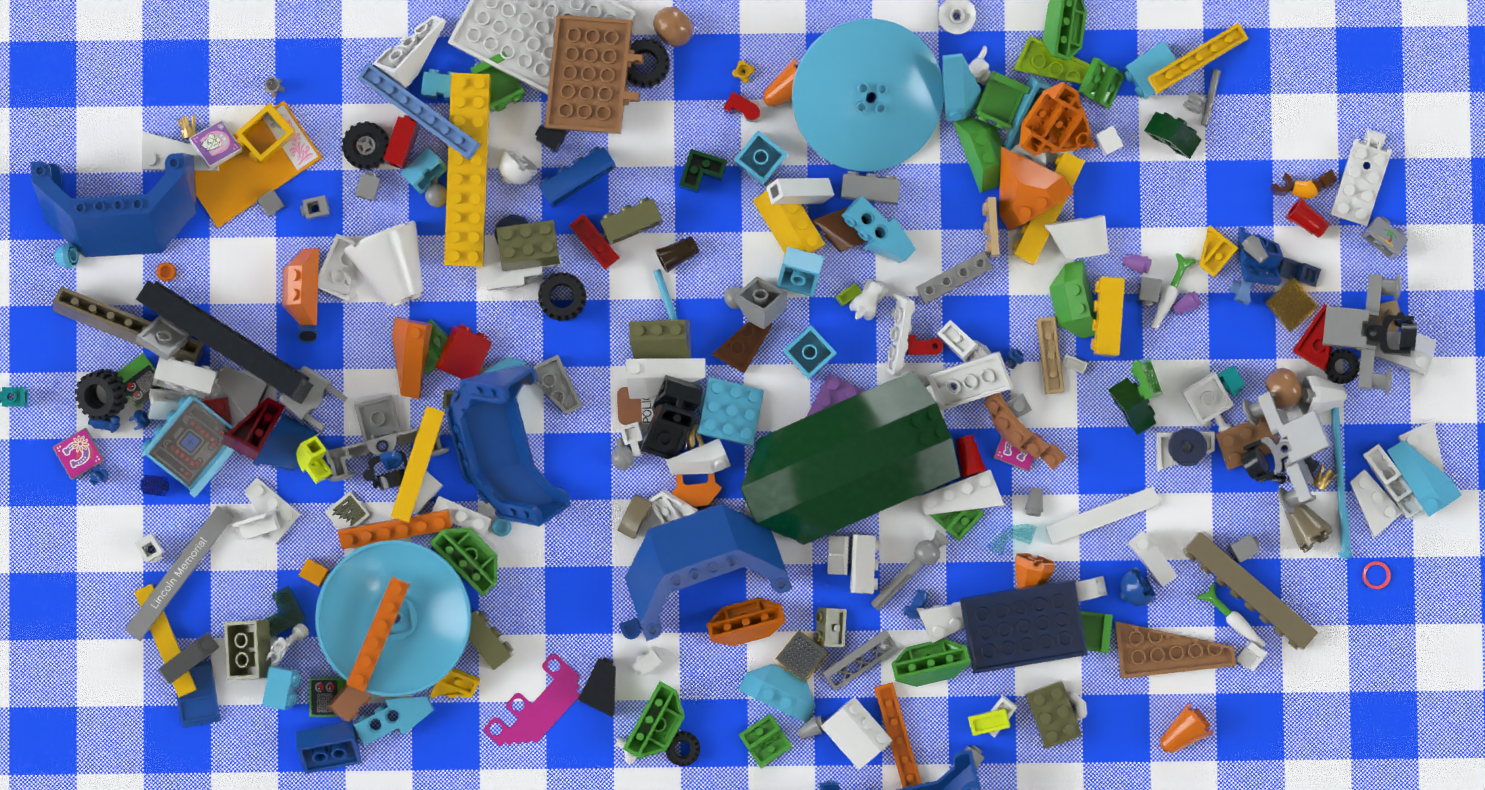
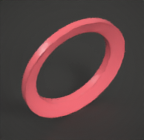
(1387, 572)

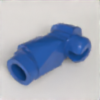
(107, 424)
(919, 601)

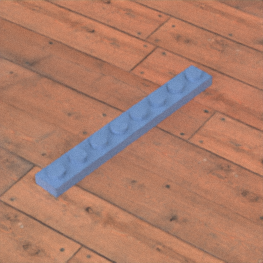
(419, 111)

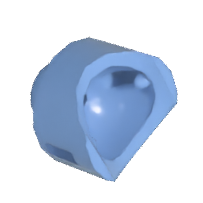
(1241, 291)

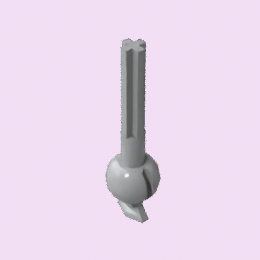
(926, 554)

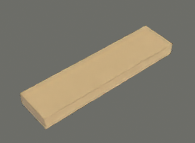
(1050, 355)

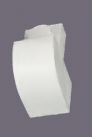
(1091, 588)

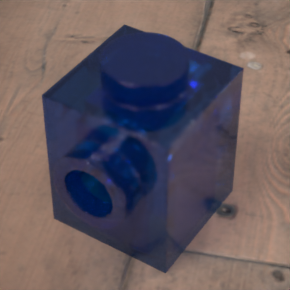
(154, 485)

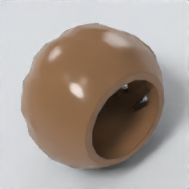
(673, 26)
(1286, 388)

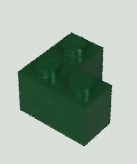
(1173, 133)
(699, 165)
(1133, 406)

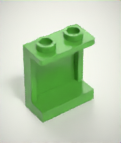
(503, 86)
(1000, 100)
(1097, 630)

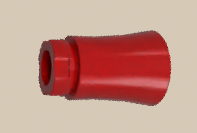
(1307, 218)
(969, 457)

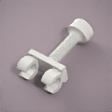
(280, 647)

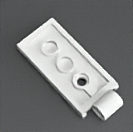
(1360, 185)
(973, 379)

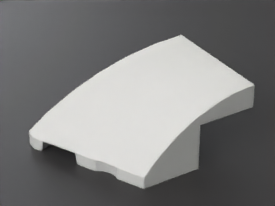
(1080, 236)

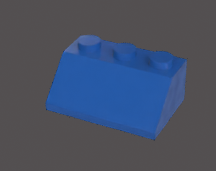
(328, 747)

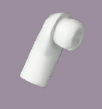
(1081, 707)
(629, 758)

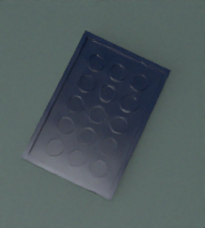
(1023, 626)

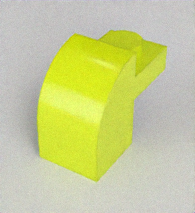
(310, 459)

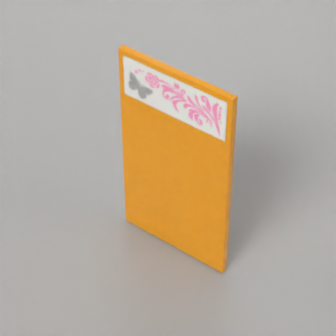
(243, 180)

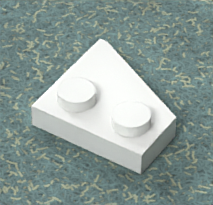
(670, 507)

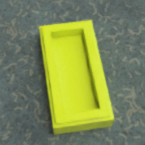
(989, 721)

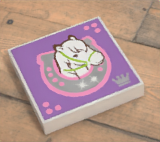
(215, 144)

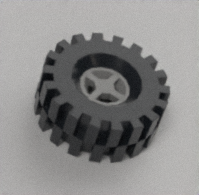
(360, 139)

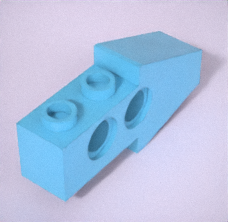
(893, 240)
(410, 711)

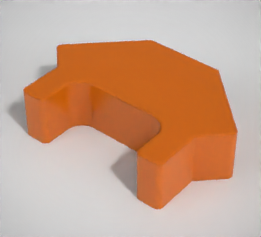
(697, 494)

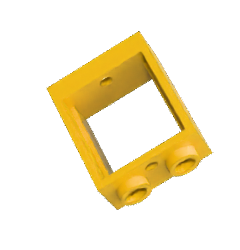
(256, 156)

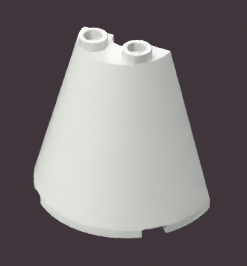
(390, 263)

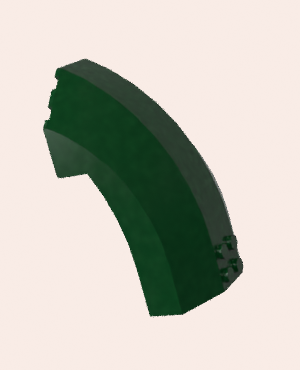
(850, 461)

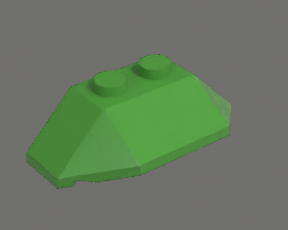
(1064, 27)
(982, 149)
(1073, 299)
(469, 557)
(930, 662)
(657, 723)

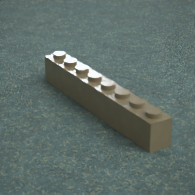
(115, 321)
(1250, 590)

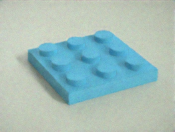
(730, 411)

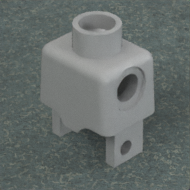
(313, 399)

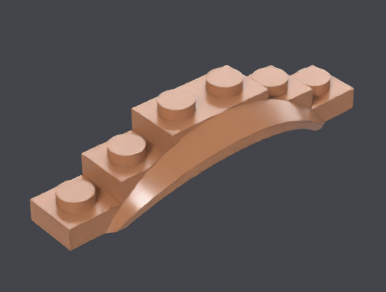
(1018, 435)

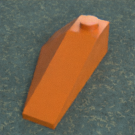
(411, 348)

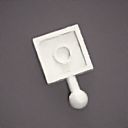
(1208, 400)

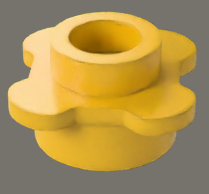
(743, 66)

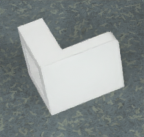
(1108, 140)
(1251, 656)

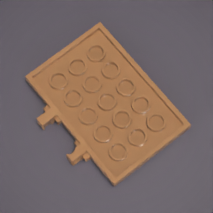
(590, 74)

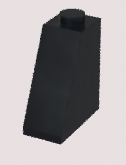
(600, 687)

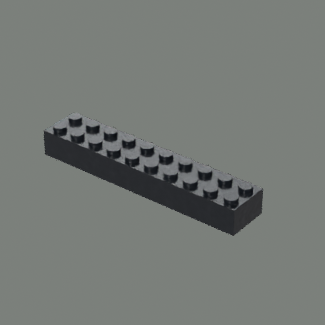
(225, 340)

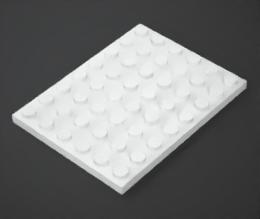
(524, 32)

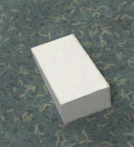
(1074, 364)

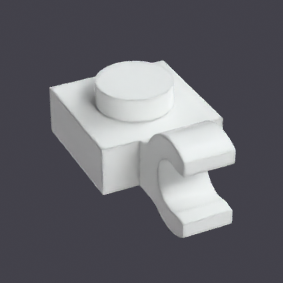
(632, 435)

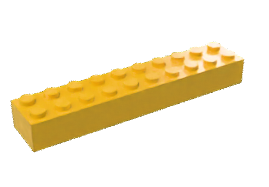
(468, 178)

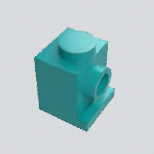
(1231, 380)
(20, 397)

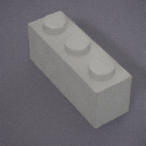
(870, 187)

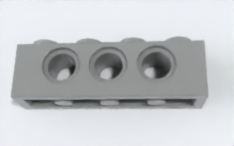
(954, 277)

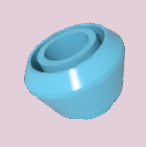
(66, 256)

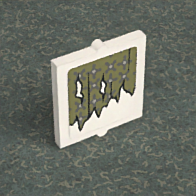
(347, 512)

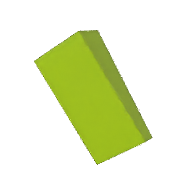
(848, 294)

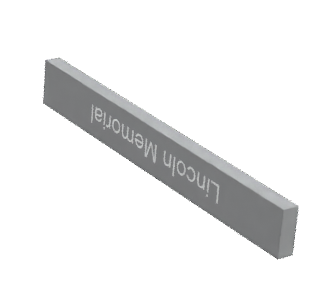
(178, 573)

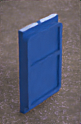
(201, 705)

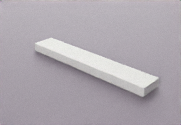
(1102, 515)

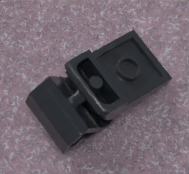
(672, 417)

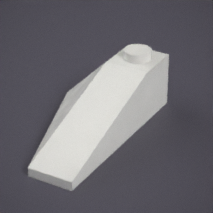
(407, 58)
(1419, 359)
(647, 375)

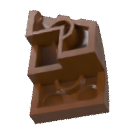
(839, 232)

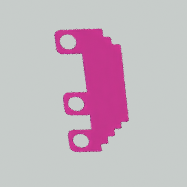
(540, 715)

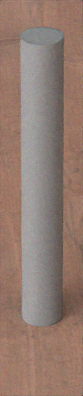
(1210, 97)

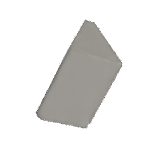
(270, 202)

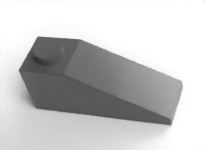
(188, 658)

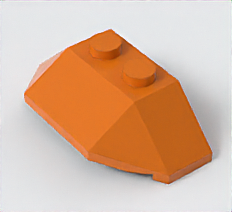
(301, 286)
(745, 622)

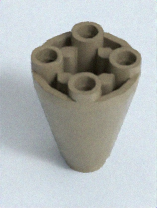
(1308, 527)

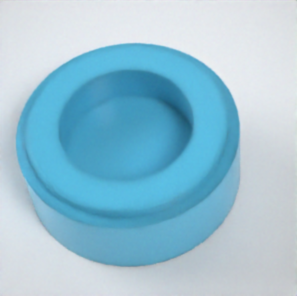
(501, 527)

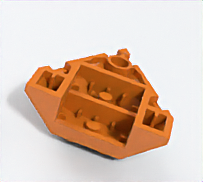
(1056, 123)
(1027, 189)

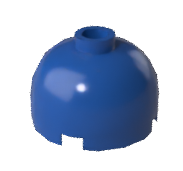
(1136, 589)

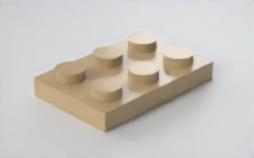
(991, 227)

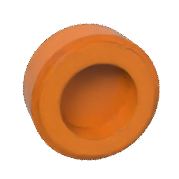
(166, 271)

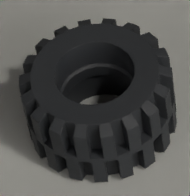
(661, 70)
(550, 284)
(114, 390)

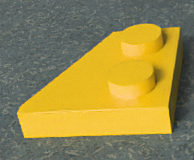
(1216, 252)
(455, 684)

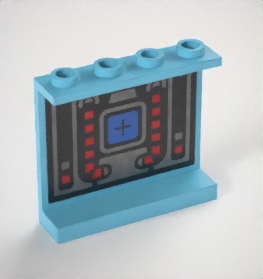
(190, 444)

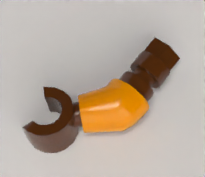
(1304, 189)

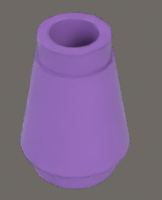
(1137, 262)
(1187, 303)

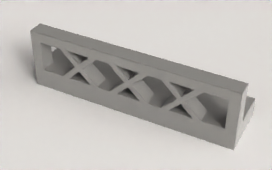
(876, 640)

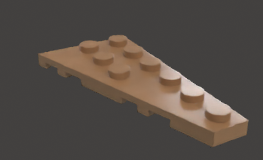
(1157, 652)

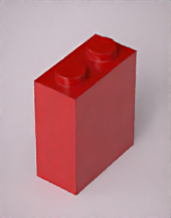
(401, 142)
(463, 352)

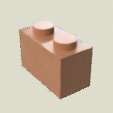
(347, 702)

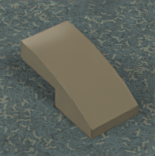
(634, 516)

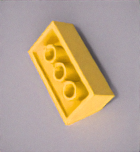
(789, 225)
(1108, 316)

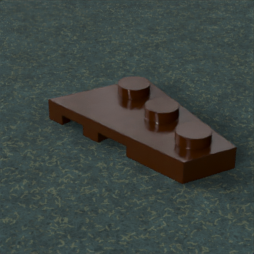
(742, 346)

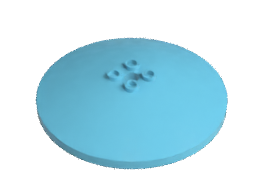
(833, 89)
(432, 621)

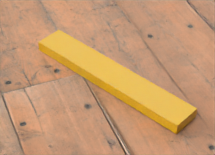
(1197, 58)
(417, 464)
(166, 643)

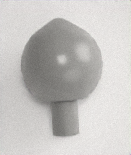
(436, 194)
(729, 295)
(622, 456)

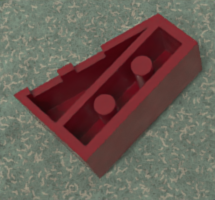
(253, 431)

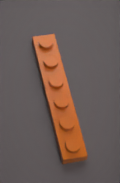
(394, 529)
(378, 634)
(897, 732)

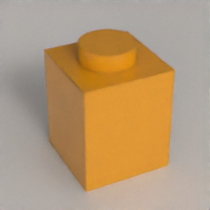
(314, 572)

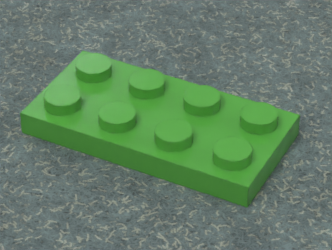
(1147, 378)

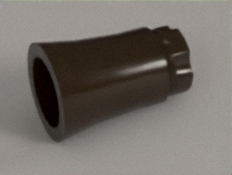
(677, 253)

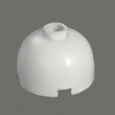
(516, 168)

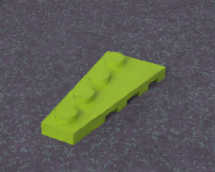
(1037, 60)

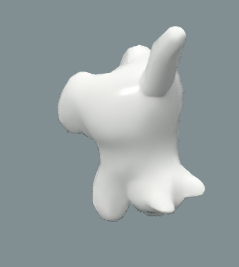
(980, 67)
(866, 302)

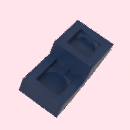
(1302, 272)

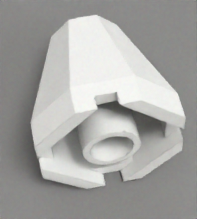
(1320, 394)

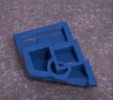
(1261, 273)
(283, 444)

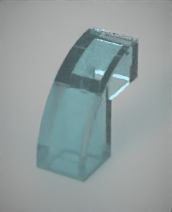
(1021, 532)

